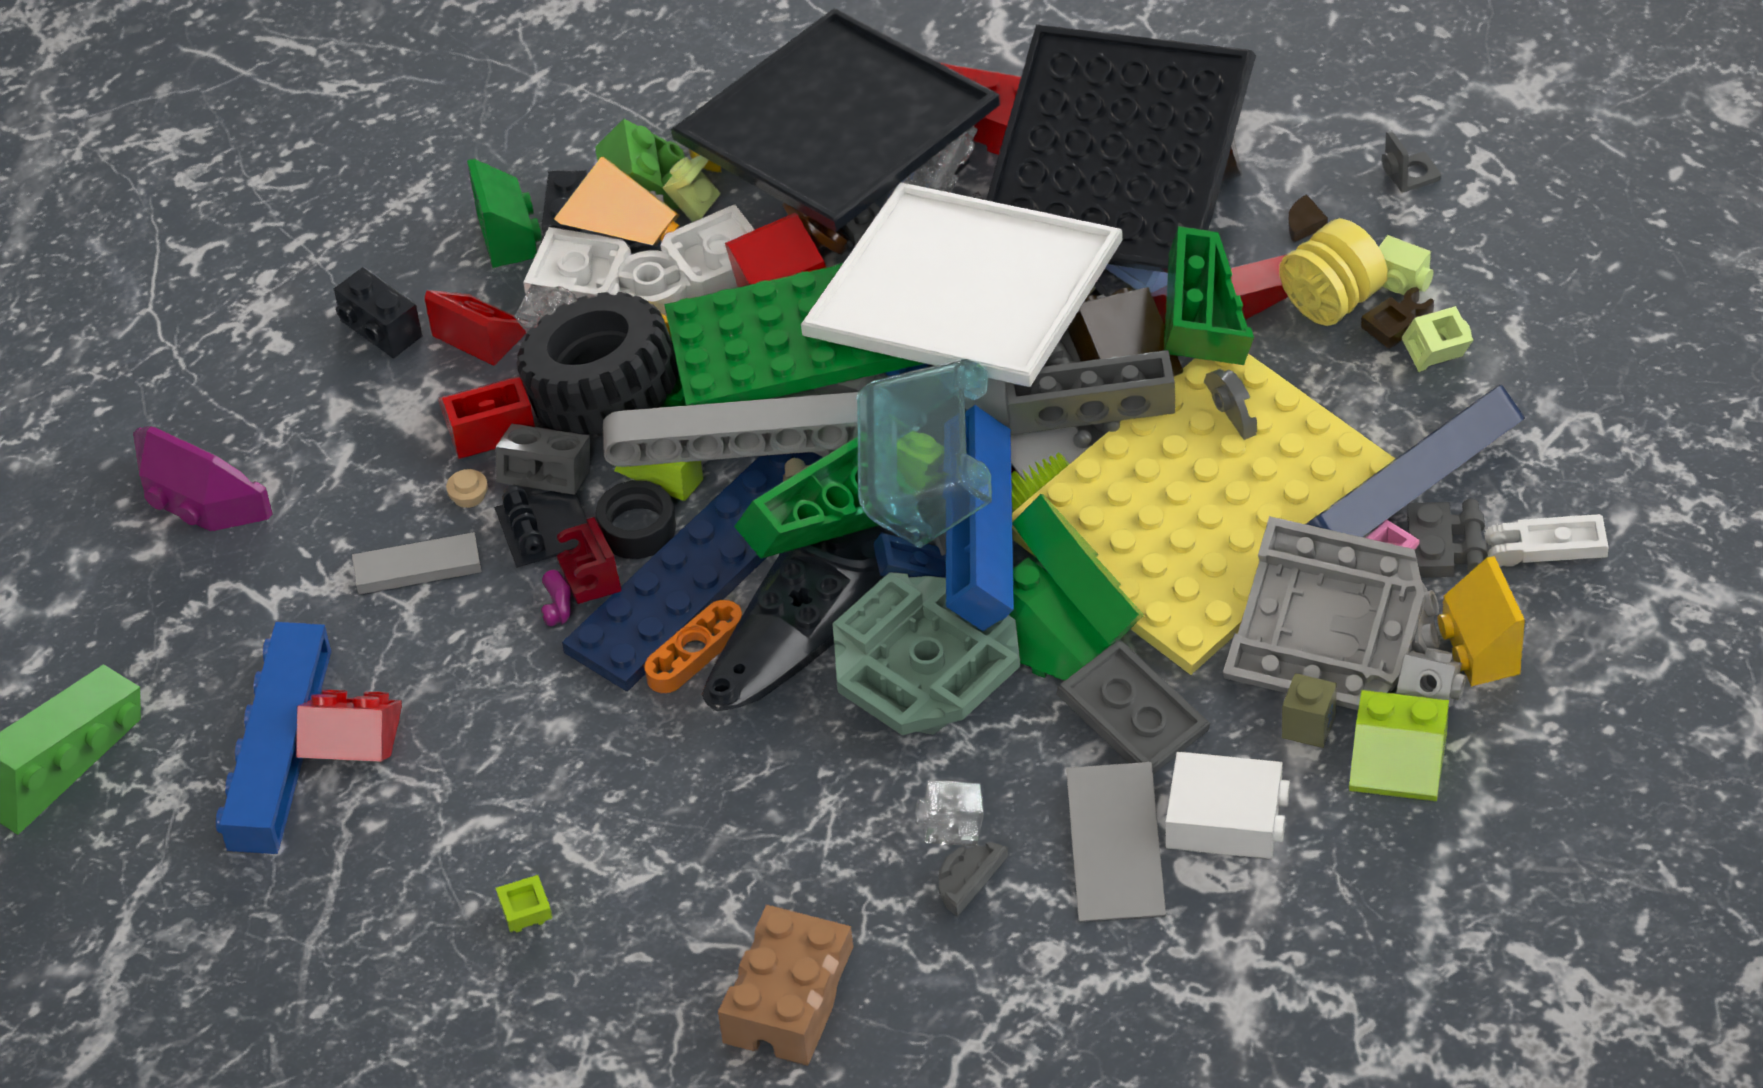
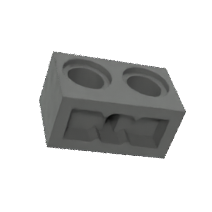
(543, 459)

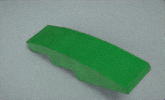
(1077, 569)

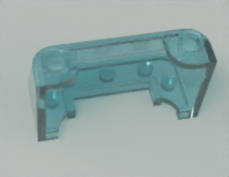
(914, 451)

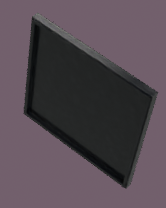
(835, 118)

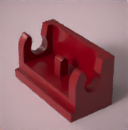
(591, 565)

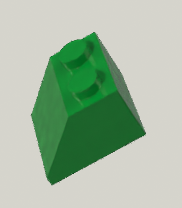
(503, 215)

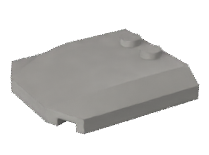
(1327, 612)

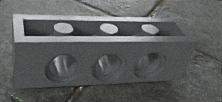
(1093, 393)

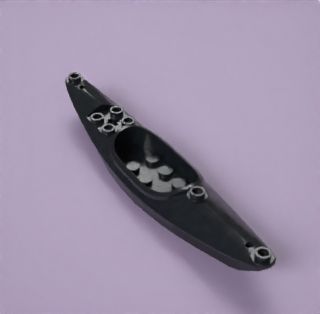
(793, 616)

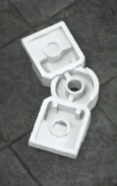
(688, 266)

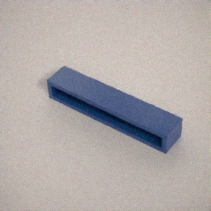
(981, 545)
(265, 758)

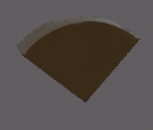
(1305, 218)

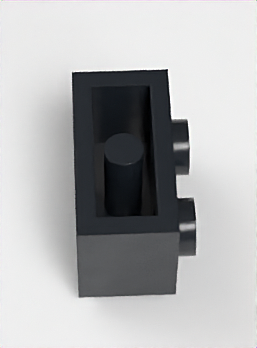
(378, 312)

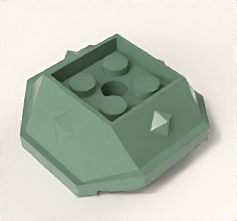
(916, 658)

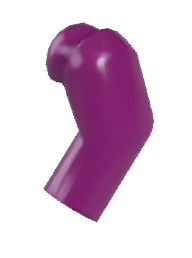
(560, 594)

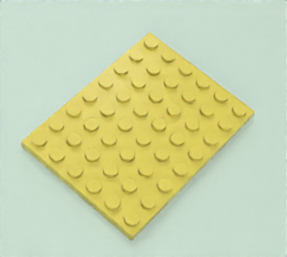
(1187, 500)

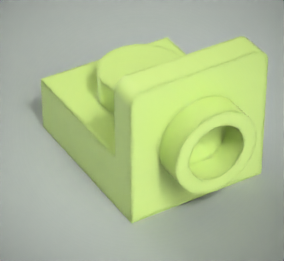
(691, 188)

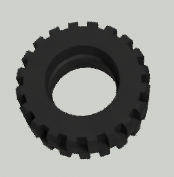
(597, 361)

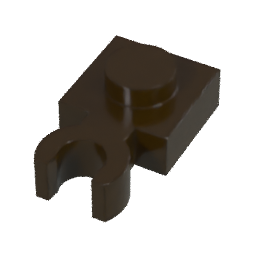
(1391, 319)

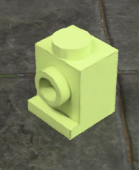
(1406, 265)
(1437, 338)

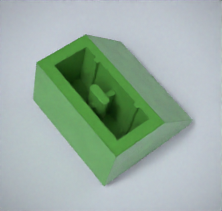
(641, 156)

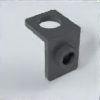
(1396, 164)

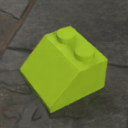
(1399, 745)

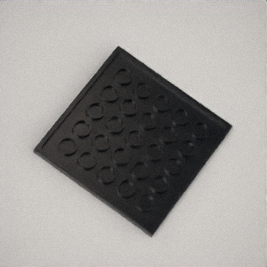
(1122, 134)

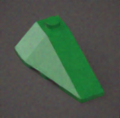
(1050, 628)

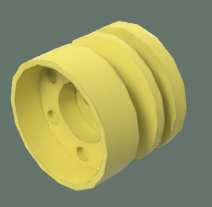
(1333, 272)

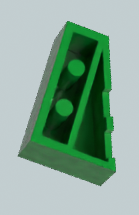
(1201, 302)

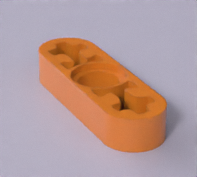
(687, 662)

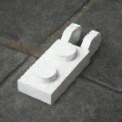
(1548, 539)

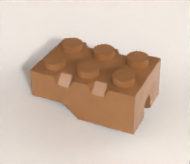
(786, 984)

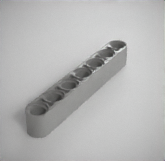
(730, 429)

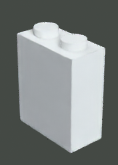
(1226, 805)

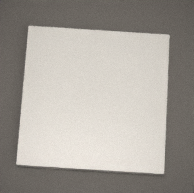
(963, 281)

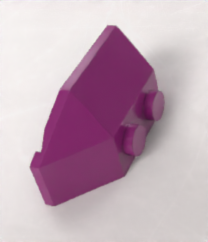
(196, 483)

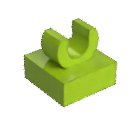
(524, 903)

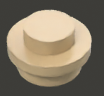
(467, 487)

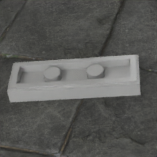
(416, 563)

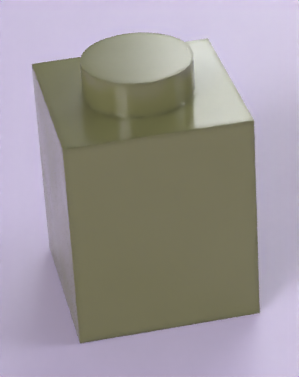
(1309, 710)

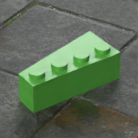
(62, 741)

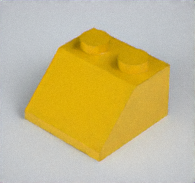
(1484, 625)

